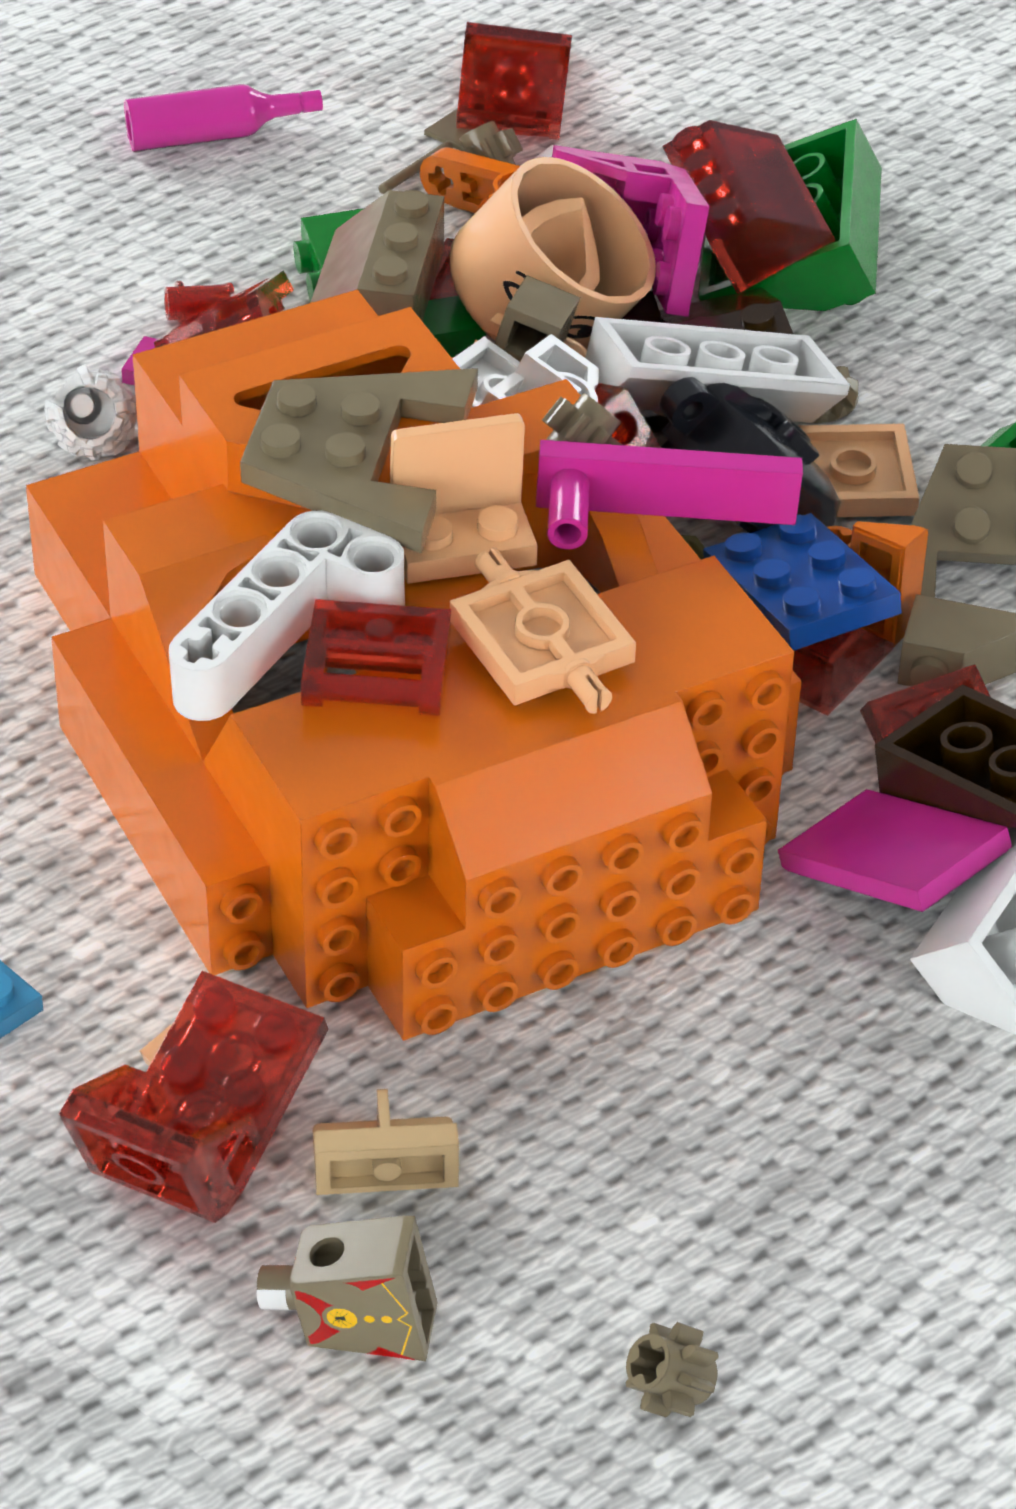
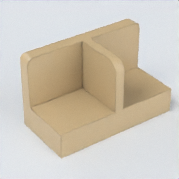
(386, 1153)

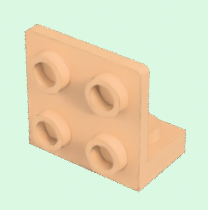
(478, 493)

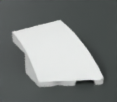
(543, 364)

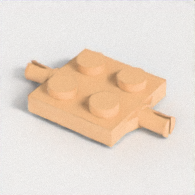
(542, 631)

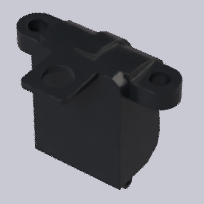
(733, 421)

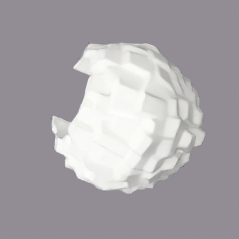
(92, 414)

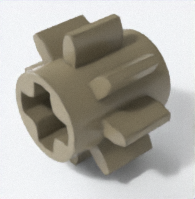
(492, 143)
(581, 422)
(671, 1369)

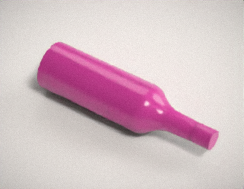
(208, 114)

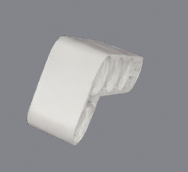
(273, 606)

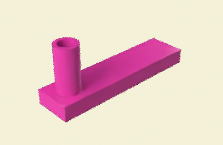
(661, 483)

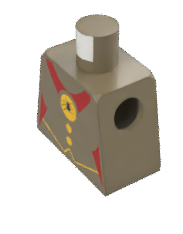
(358, 1287)

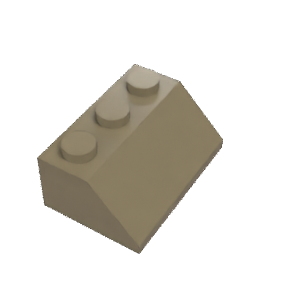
(387, 253)

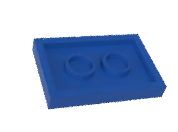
(807, 580)

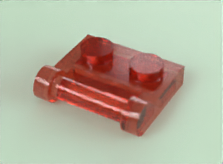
(376, 640)

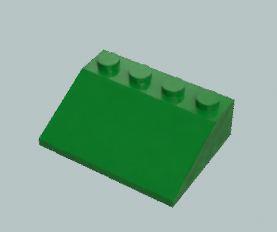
(847, 190)

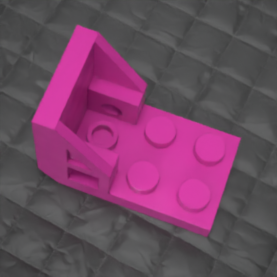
(667, 208)

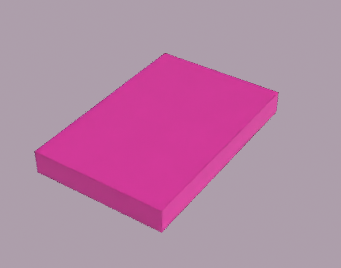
(895, 849)

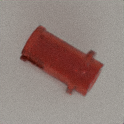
(186, 301)

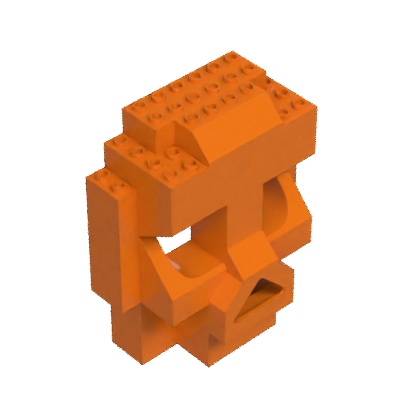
(382, 841)

